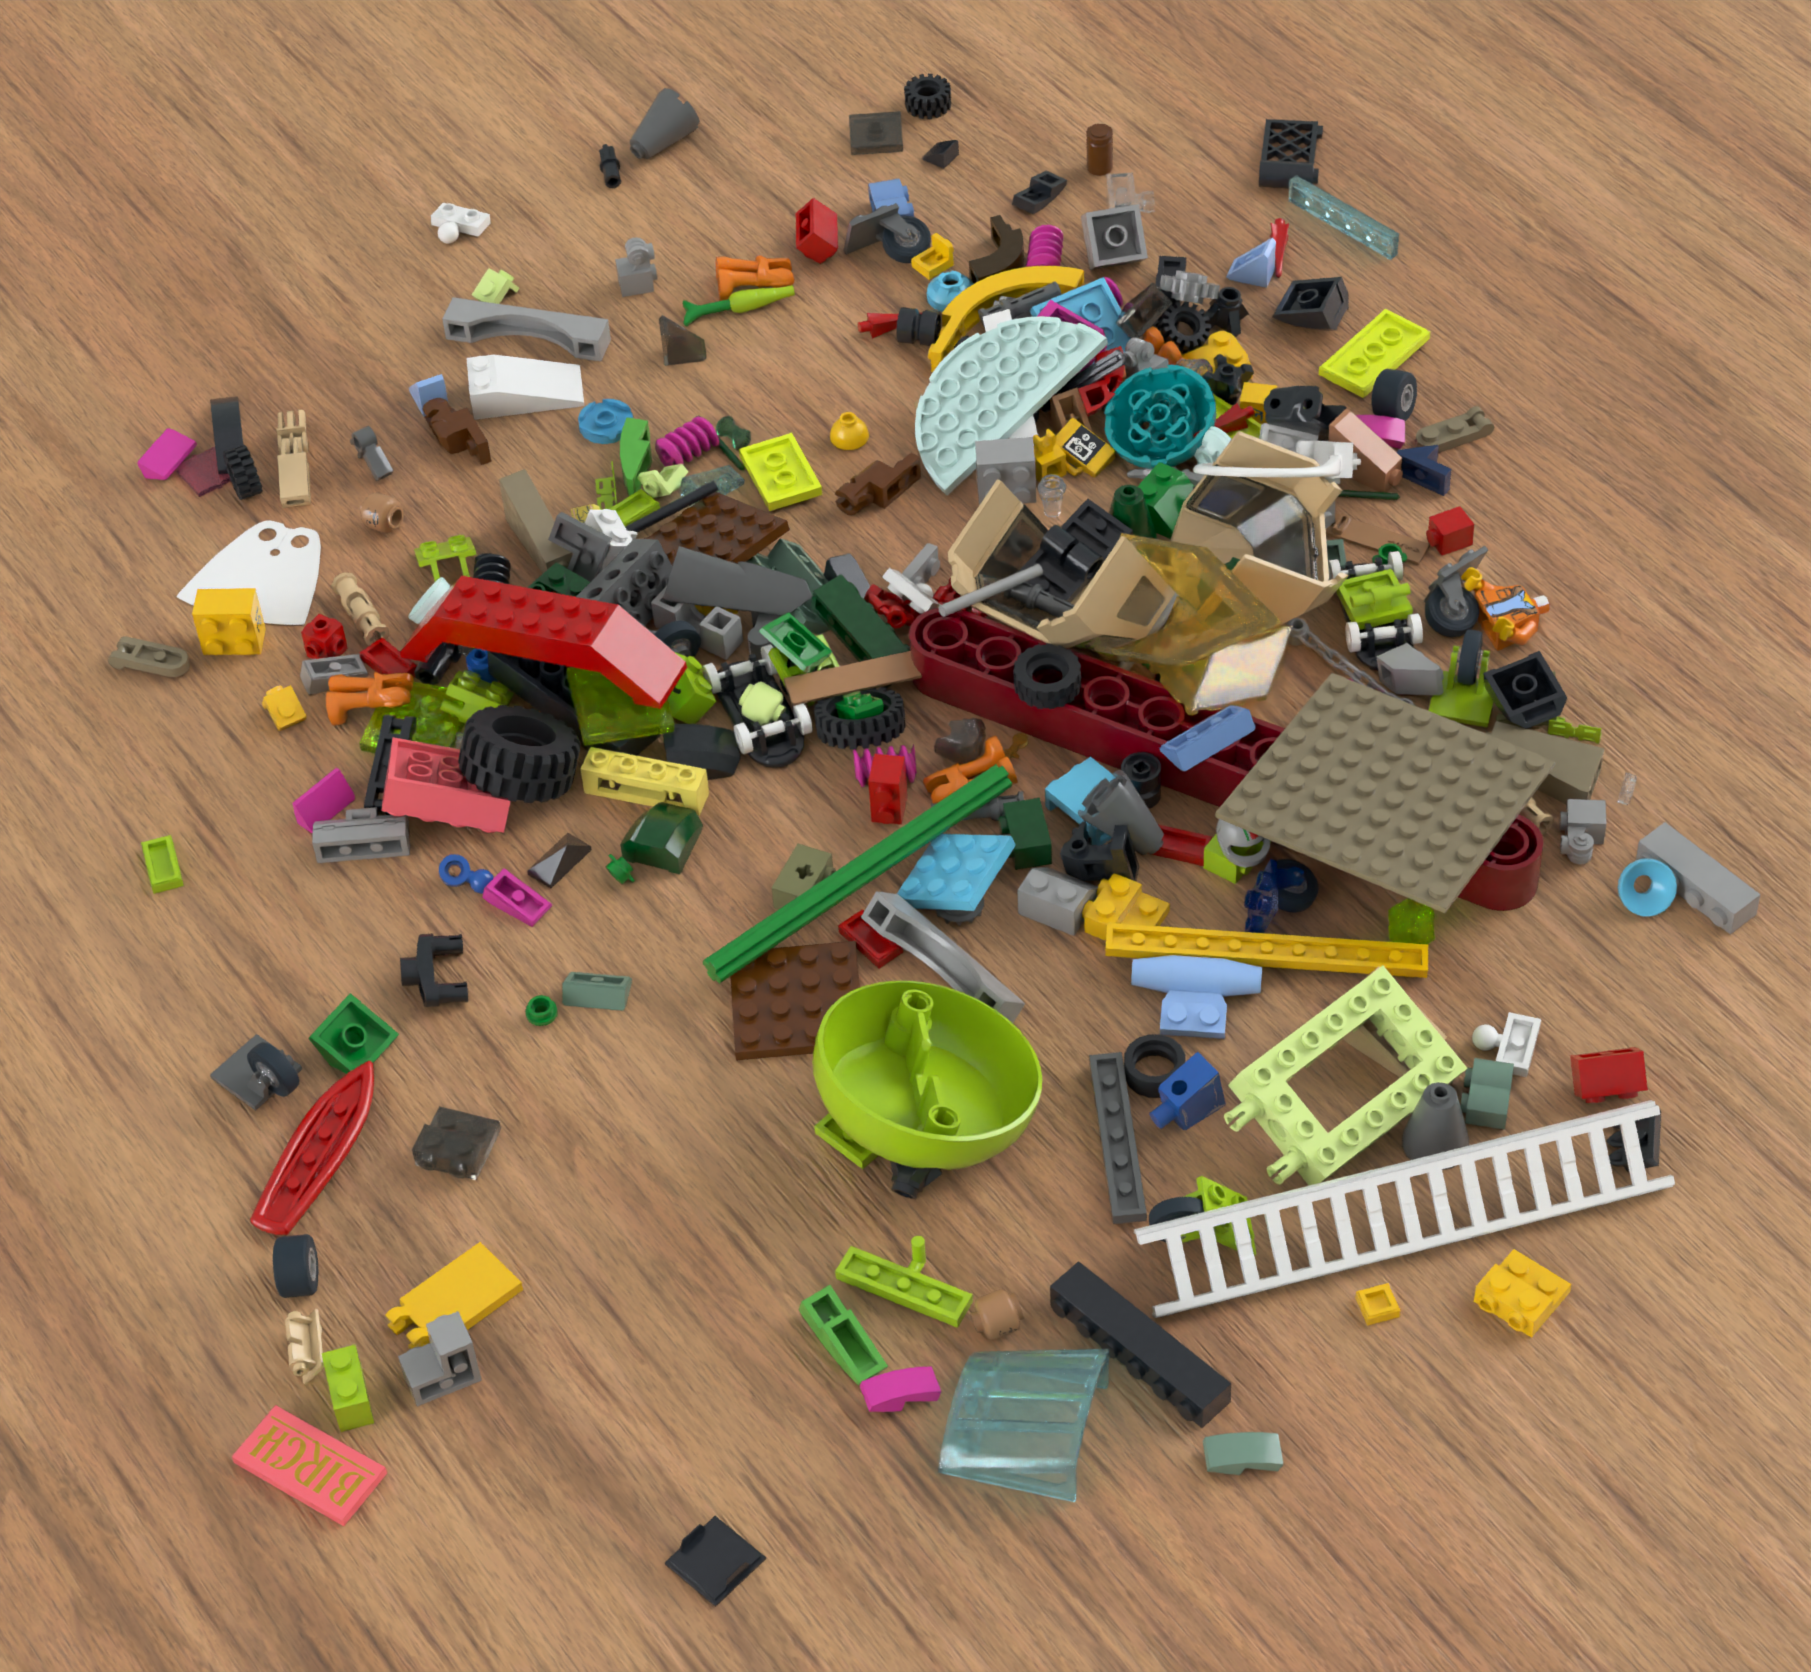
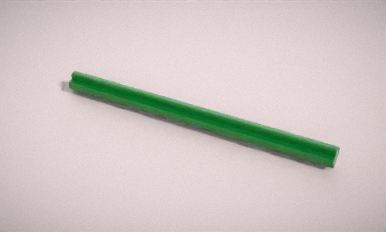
(856, 874)

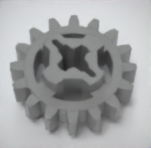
(1189, 287)

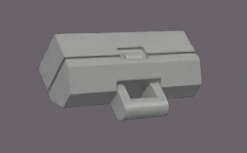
(361, 836)

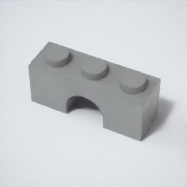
(718, 631)

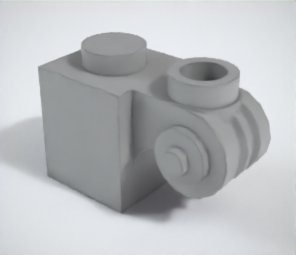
(635, 271)
(1141, 356)
(1583, 827)

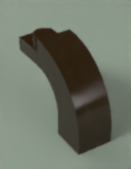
(1006, 257)

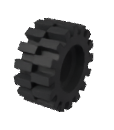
(927, 96)
(1189, 316)
(242, 472)

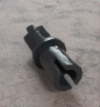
(610, 166)

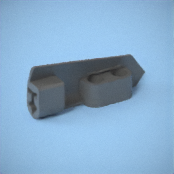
(735, 586)

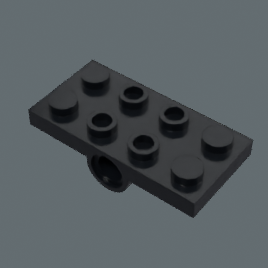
(1076, 550)

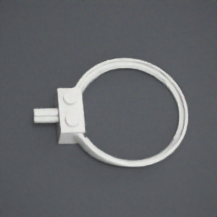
(1334, 458)

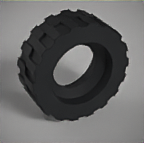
(1052, 694)

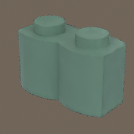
(1488, 1093)

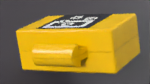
(1084, 449)

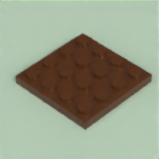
(721, 529)
(786, 995)

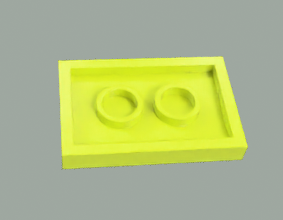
(780, 471)

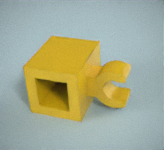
(1048, 456)

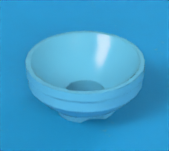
(940, 294)
(1657, 897)

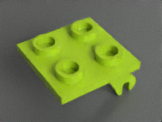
(456, 546)

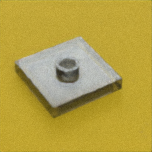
(876, 133)

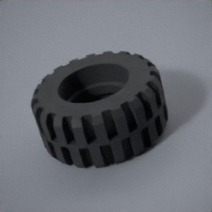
(519, 754)

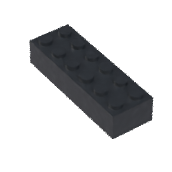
(548, 690)

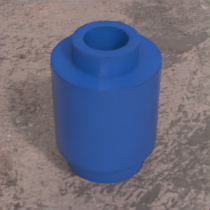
(478, 662)

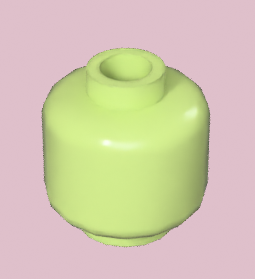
(762, 703)

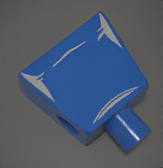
(1189, 1094)

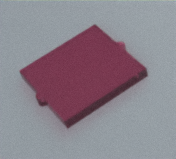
(202, 472)

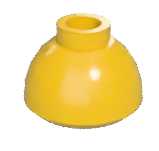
(849, 432)

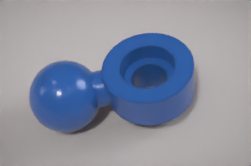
(478, 879)

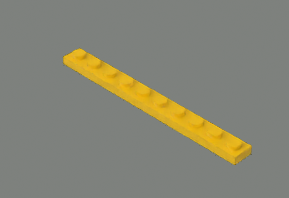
(1268, 949)

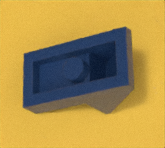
(1421, 468)

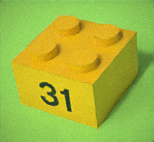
(229, 621)

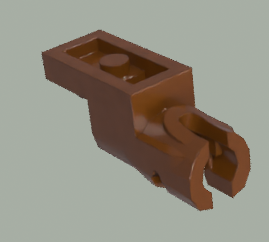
(456, 429)
(878, 484)

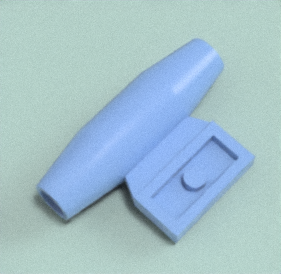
(1195, 991)

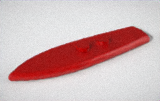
(315, 1151)

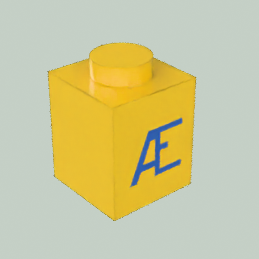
(1254, 395)

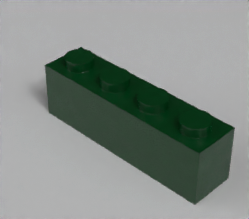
(855, 621)

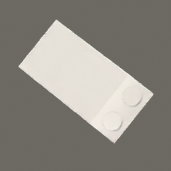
(521, 386)

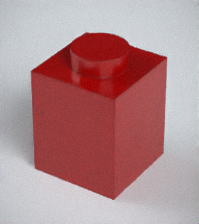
(1450, 531)

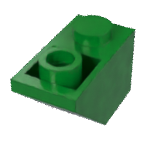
(859, 706)

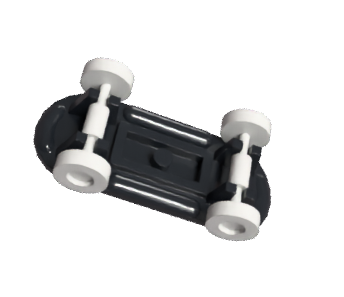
(1379, 639)
(771, 744)

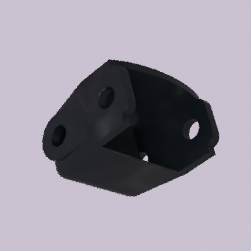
(1301, 410)

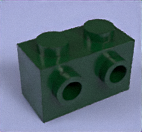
(1028, 828)

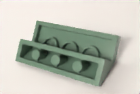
(793, 560)

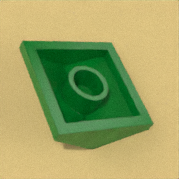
(796, 642)
(352, 1035)

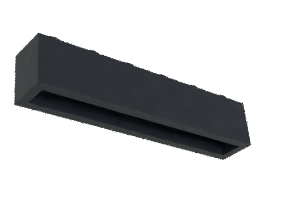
(1140, 1345)

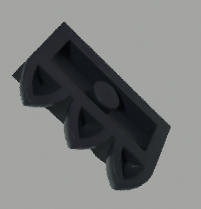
(1649, 1139)

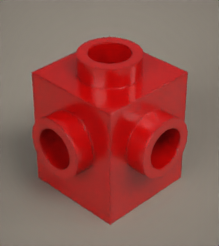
(324, 638)

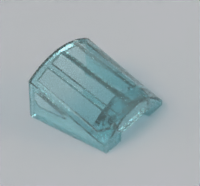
(1023, 1418)

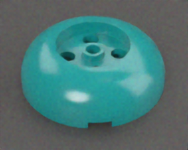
(1175, 405)

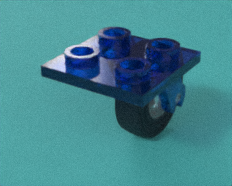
(1281, 885)

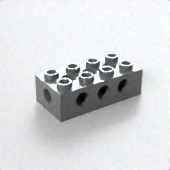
(632, 579)

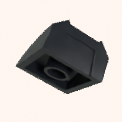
(1314, 304)
(1526, 691)
(703, 748)

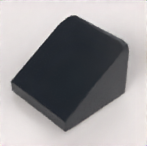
(942, 153)

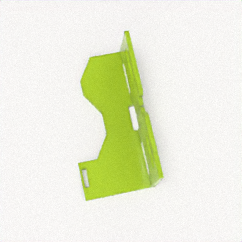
(606, 491)
(1566, 729)

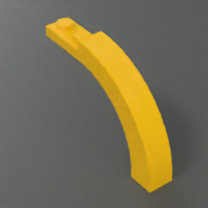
(963, 313)

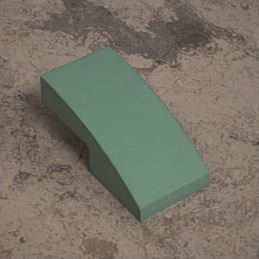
(1236, 1451)

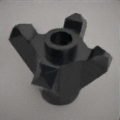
(1227, 310)
(1227, 379)
(911, 1181)

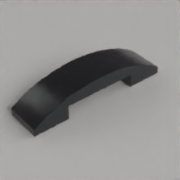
(226, 427)

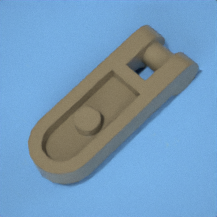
(1455, 430)
(149, 657)

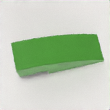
(634, 452)
(842, 1335)

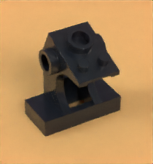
(1100, 862)

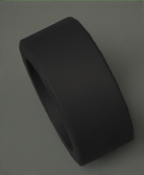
(1151, 1046)

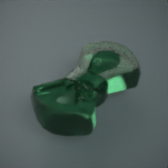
(727, 427)

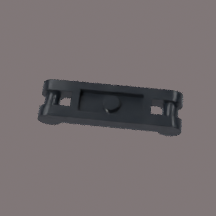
(380, 764)

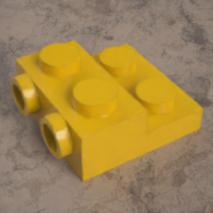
(1122, 902)
(1521, 1292)

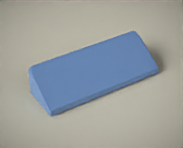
(1208, 737)

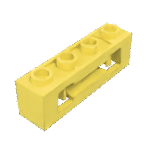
(644, 779)

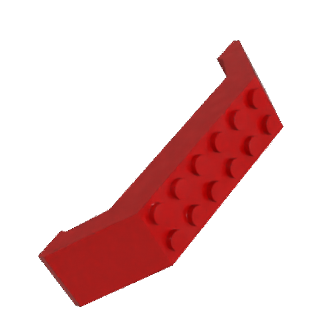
(551, 630)

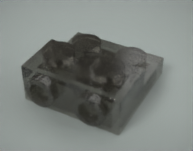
(456, 1143)

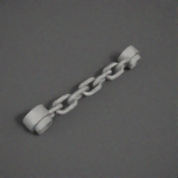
(1300, 635)

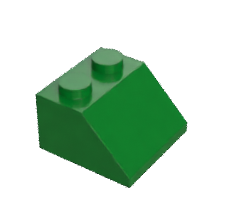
(1164, 493)

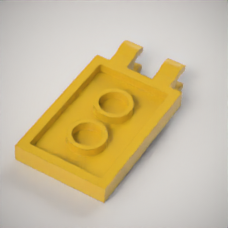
(470, 1284)

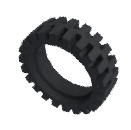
(860, 731)

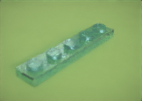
(1343, 217)

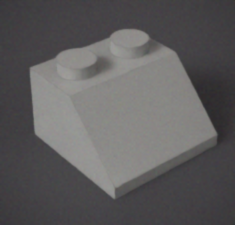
(1054, 899)

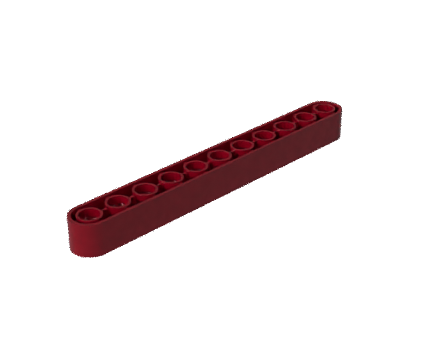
(1120, 713)

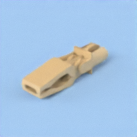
(292, 461)

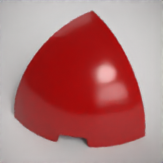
(1101, 392)

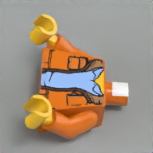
(1505, 612)

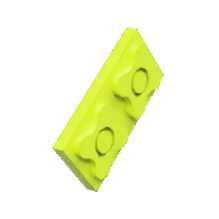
(1378, 346)

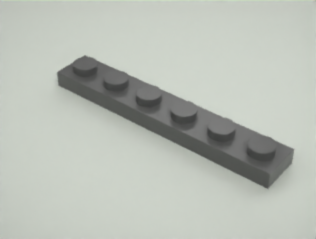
(1117, 1138)

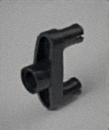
(420, 970)

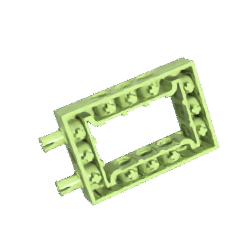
(1288, 1121)

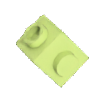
(494, 286)
(663, 483)

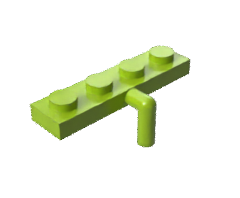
(905, 1284)

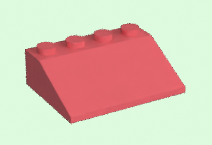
(429, 785)

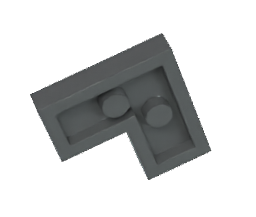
(585, 543)

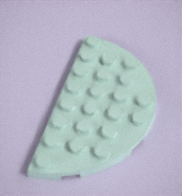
(995, 387)

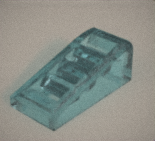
(696, 481)

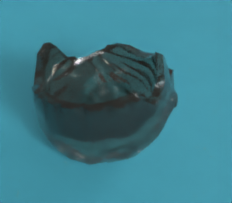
(964, 741)

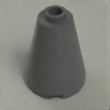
(663, 125)
(1121, 804)
(1435, 1124)

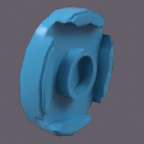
(603, 421)

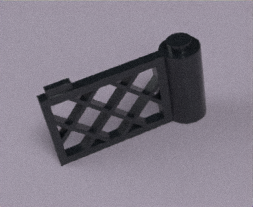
(1278, 173)

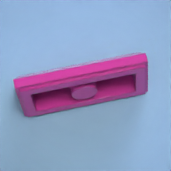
(165, 455)
(323, 800)

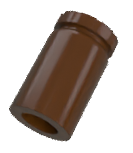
(1099, 149)

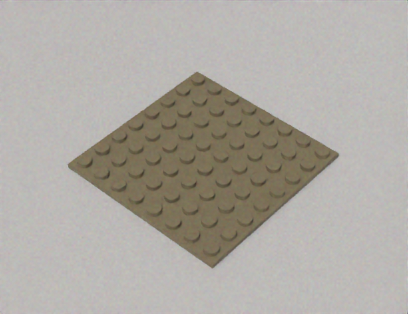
(1386, 791)

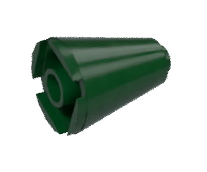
(1132, 510)

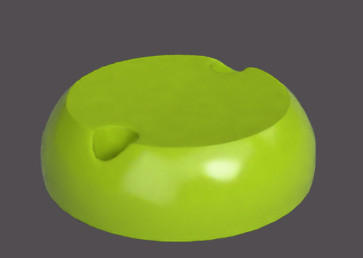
(925, 1074)

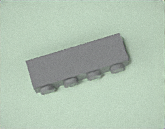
(1701, 878)

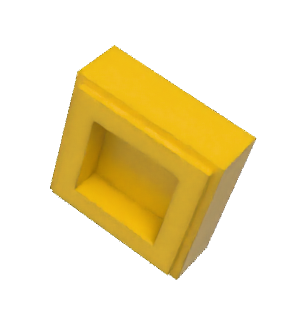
(1377, 1304)

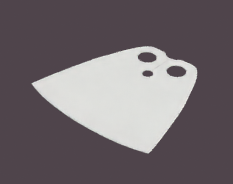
(282, 581)

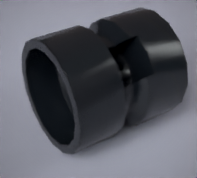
(917, 326)
(1145, 775)

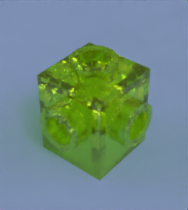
(1411, 923)

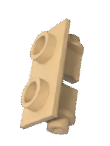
(306, 1356)

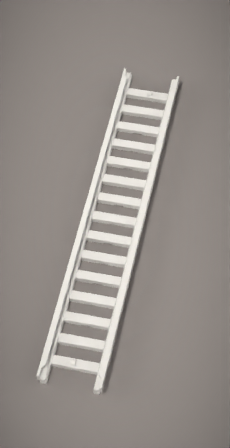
(1401, 1174)

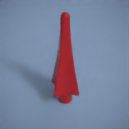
(1280, 235)
(878, 324)
(1234, 419)

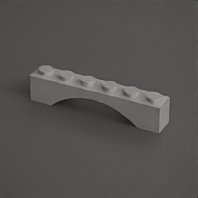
(477, 320)
(912, 931)

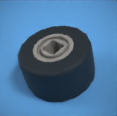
(1394, 394)
(295, 1266)

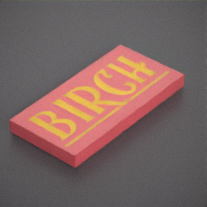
(309, 1465)

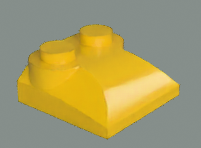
(1220, 343)

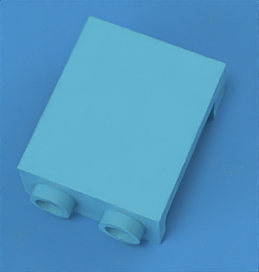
(1073, 788)

